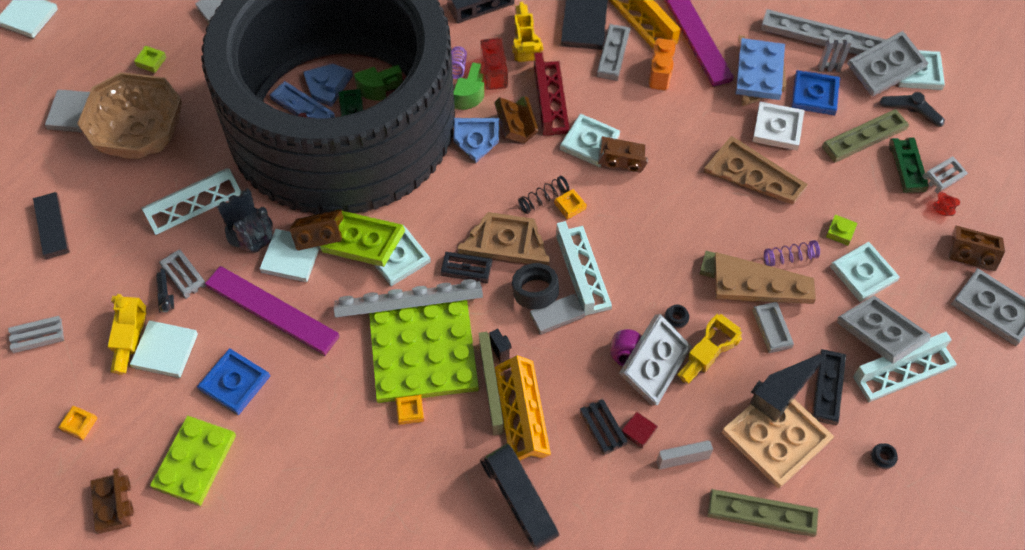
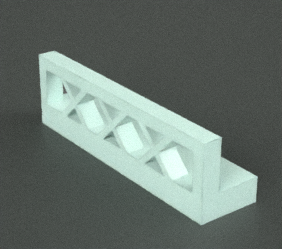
(187, 192)
(577, 270)
(882, 366)

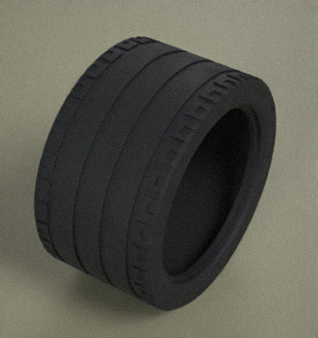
(343, 160)

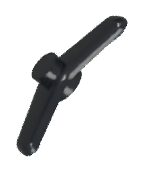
(914, 103)
(165, 301)

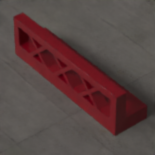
(545, 97)

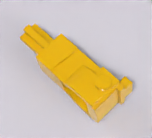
(525, 32)
(126, 330)
(706, 352)

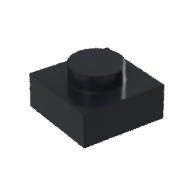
(500, 345)

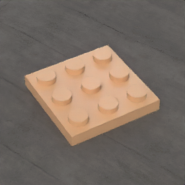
(780, 446)

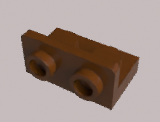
(516, 119)
(622, 154)
(317, 230)
(977, 248)
(111, 502)

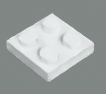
(778, 126)

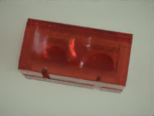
(494, 63)

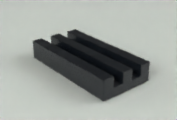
(466, 271)
(593, 407)

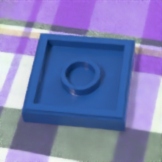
(815, 92)
(233, 381)

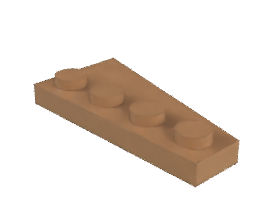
(754, 171)
(758, 282)

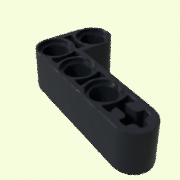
(520, 495)

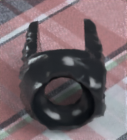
(244, 224)

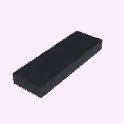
(51, 225)
(829, 387)

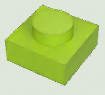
(150, 59)
(841, 230)

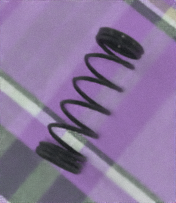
(522, 200)

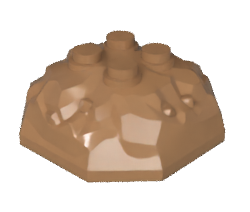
(131, 115)

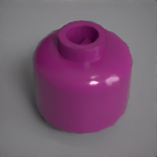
(623, 345)

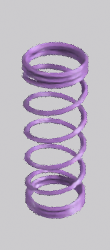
(458, 48)
(811, 250)

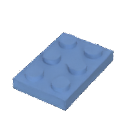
(760, 69)

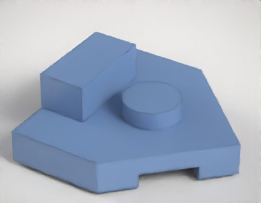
(326, 82)
(476, 135)

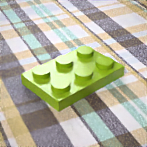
(366, 239)
(193, 460)

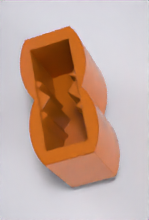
(662, 64)

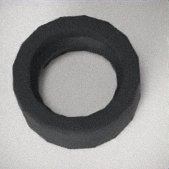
(539, 299)

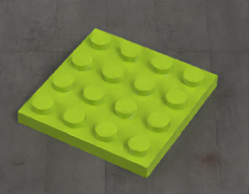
(423, 351)

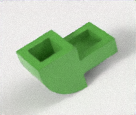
(376, 84)
(470, 91)

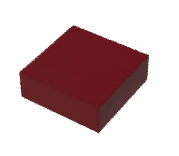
(639, 430)

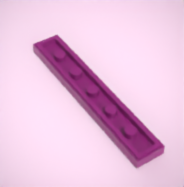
(700, 42)
(272, 310)

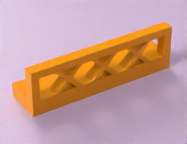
(650, 14)
(526, 404)

